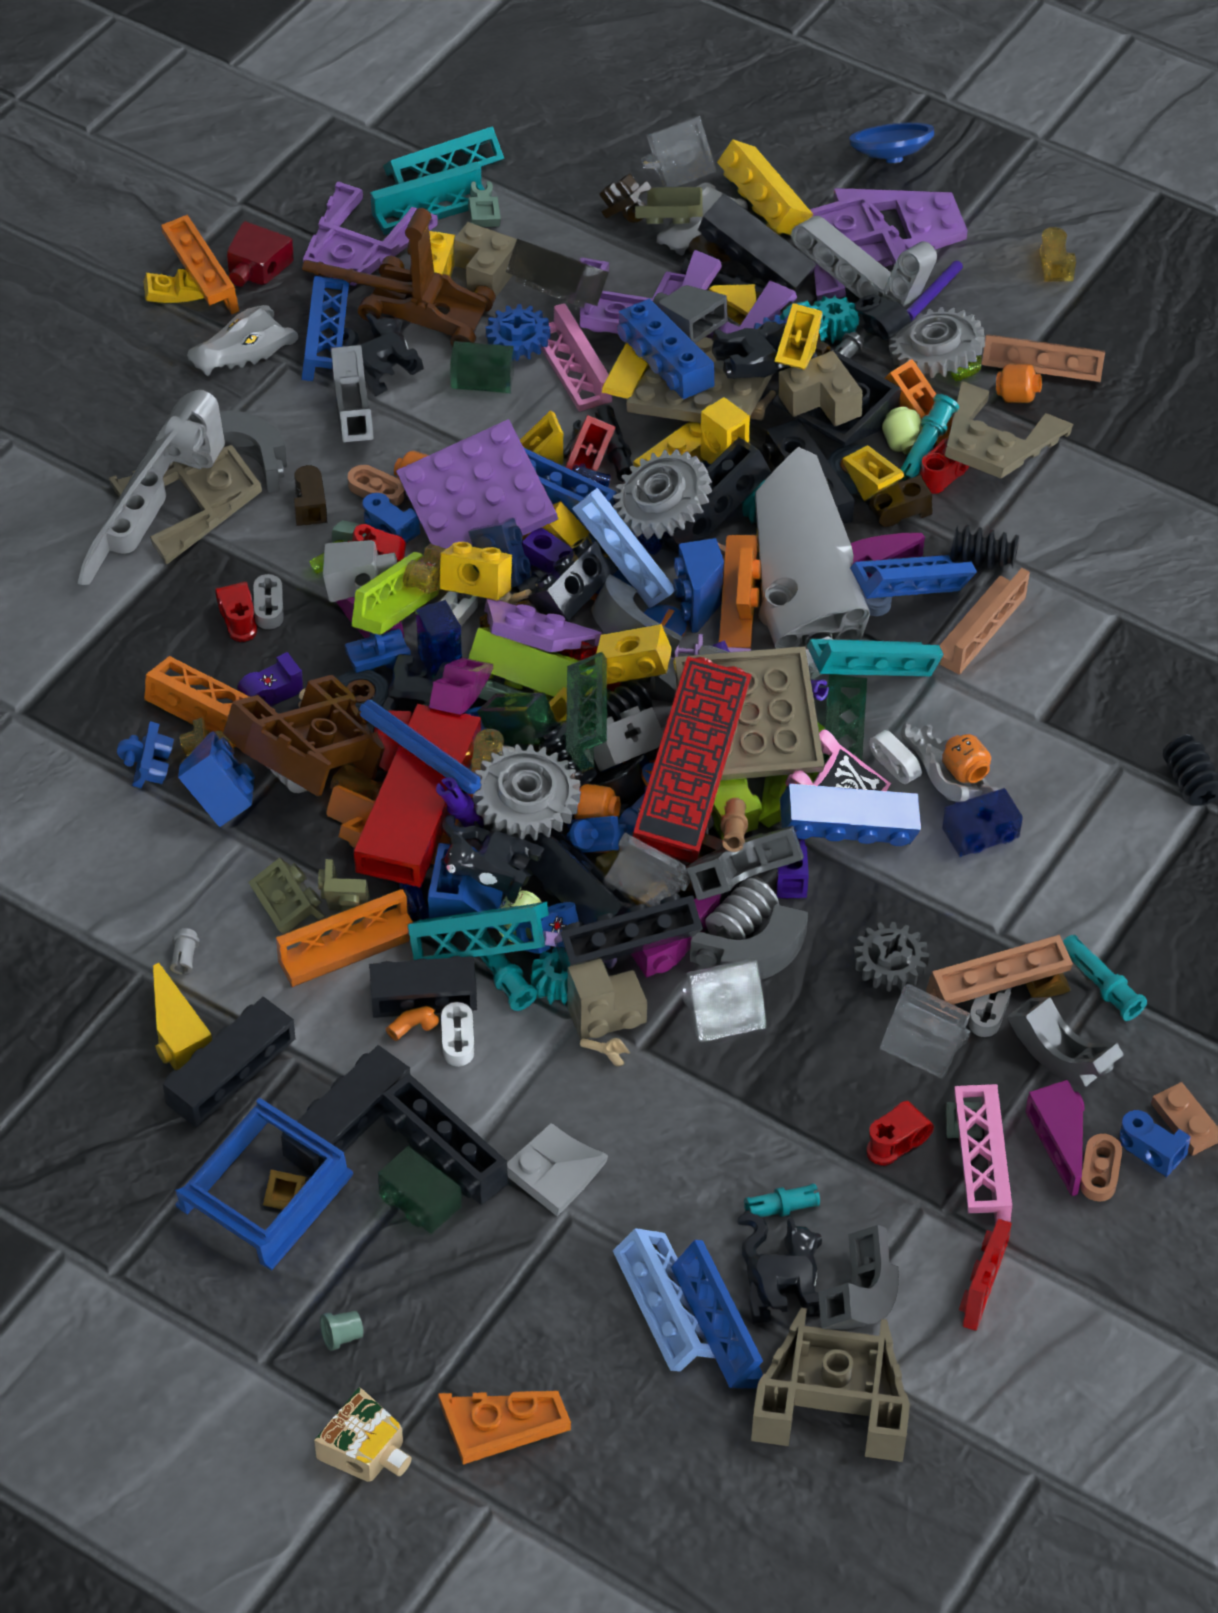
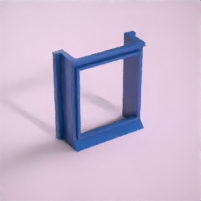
(301, 1210)

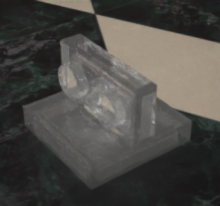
(680, 153)
(646, 872)
(725, 1000)
(926, 1031)

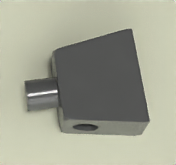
(694, 310)

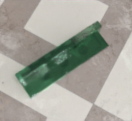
(834, 709)
(581, 715)

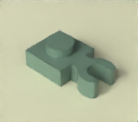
(482, 207)

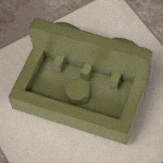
(673, 203)
(341, 893)

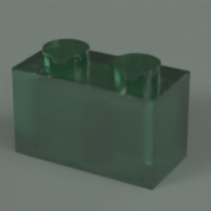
(482, 367)
(517, 716)
(419, 1190)

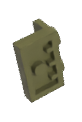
(285, 895)

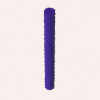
(934, 289)

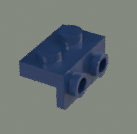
(508, 539)

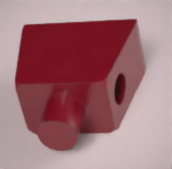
(258, 255)

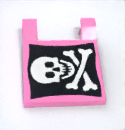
(841, 769)

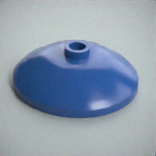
(892, 140)

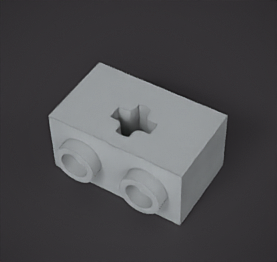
(628, 738)

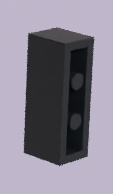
(422, 983)

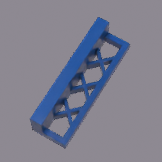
(315, 326)
(912, 576)
(718, 1317)

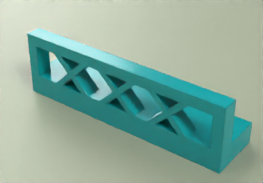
(449, 148)
(426, 193)
(874, 657)
(475, 920)

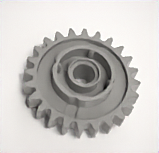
(938, 341)
(662, 493)
(527, 792)

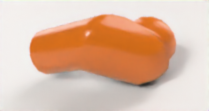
(409, 1019)

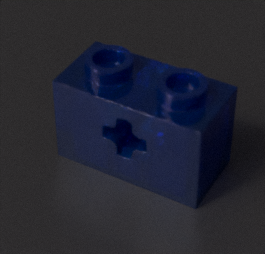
(438, 635)
(982, 822)

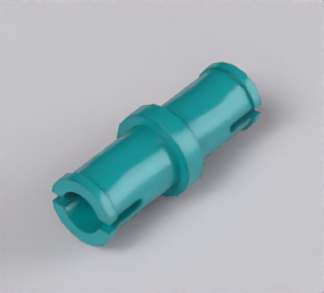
(783, 1201)

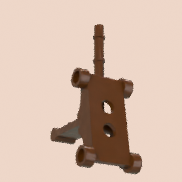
(419, 282)

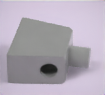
(351, 566)

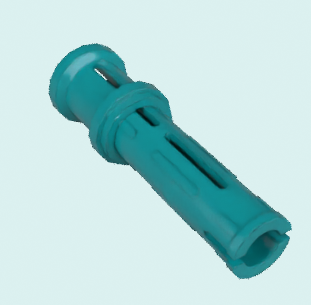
(933, 426)
(507, 976)
(1112, 987)

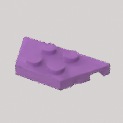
(536, 629)

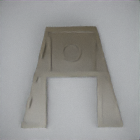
(990, 448)
(216, 491)

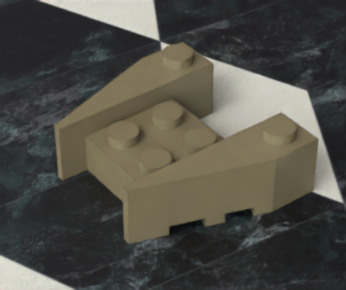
(835, 1374)

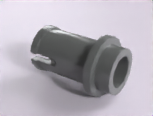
(850, 345)

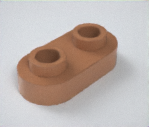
(375, 482)
(1099, 1169)

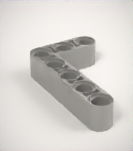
(858, 269)

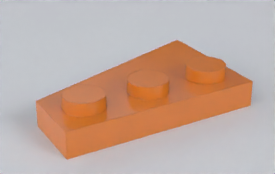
(496, 1424)

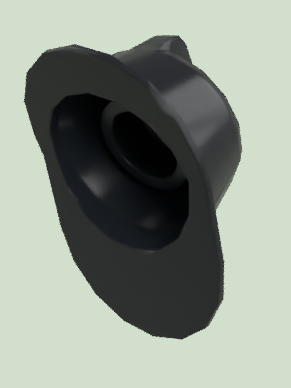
(624, 780)

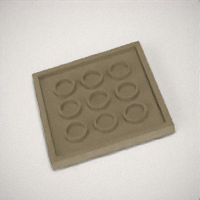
(657, 399)
(778, 715)

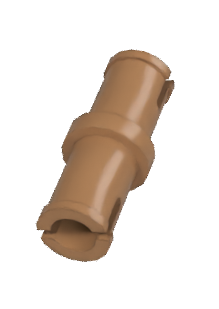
(734, 824)

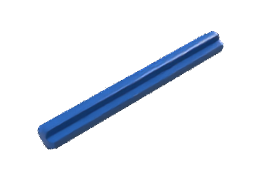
(420, 746)

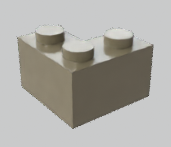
(484, 256)
(823, 385)
(602, 1001)

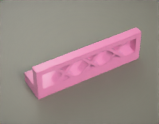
(575, 343)
(994, 1152)

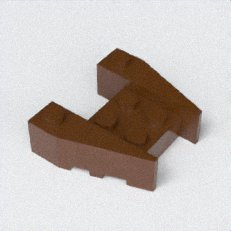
(308, 739)

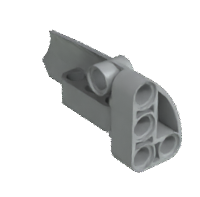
(189, 437)
(805, 558)

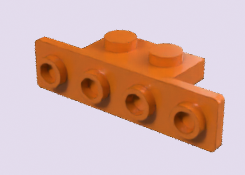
(739, 590)
(354, 811)

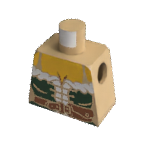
(362, 1439)

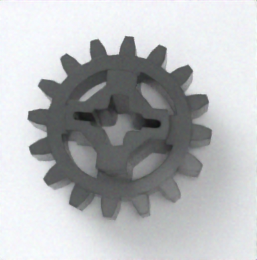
(891, 956)

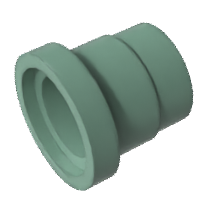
(340, 1328)

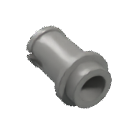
(184, 947)

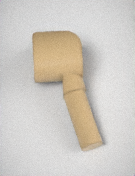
(759, 411)
(513, 598)
(611, 1049)

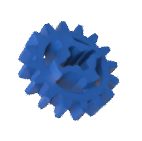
(519, 329)

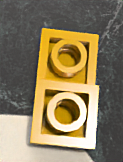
(171, 289)

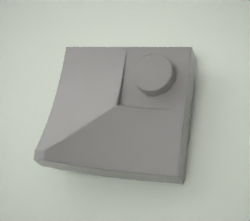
(555, 1168)

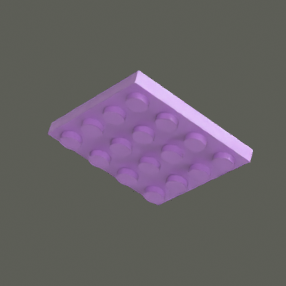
(476, 486)

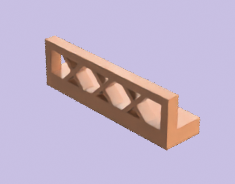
(1044, 357)
(983, 621)
(1000, 970)

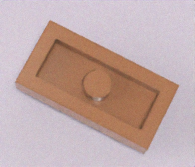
(1184, 1112)

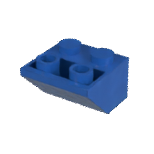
(698, 581)
(218, 779)
(458, 894)

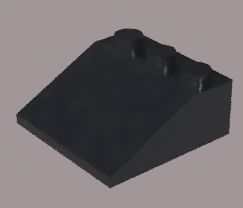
(878, 399)

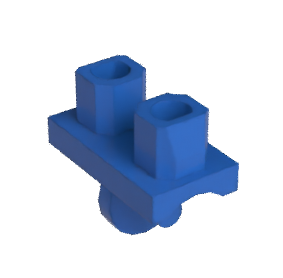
(377, 650)
(142, 752)
(596, 834)

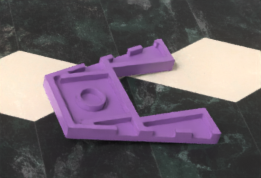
(924, 216)
(862, 225)
(350, 249)
(774, 297)
(606, 315)

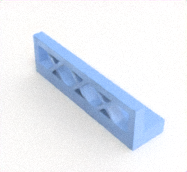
(623, 548)
(660, 1297)

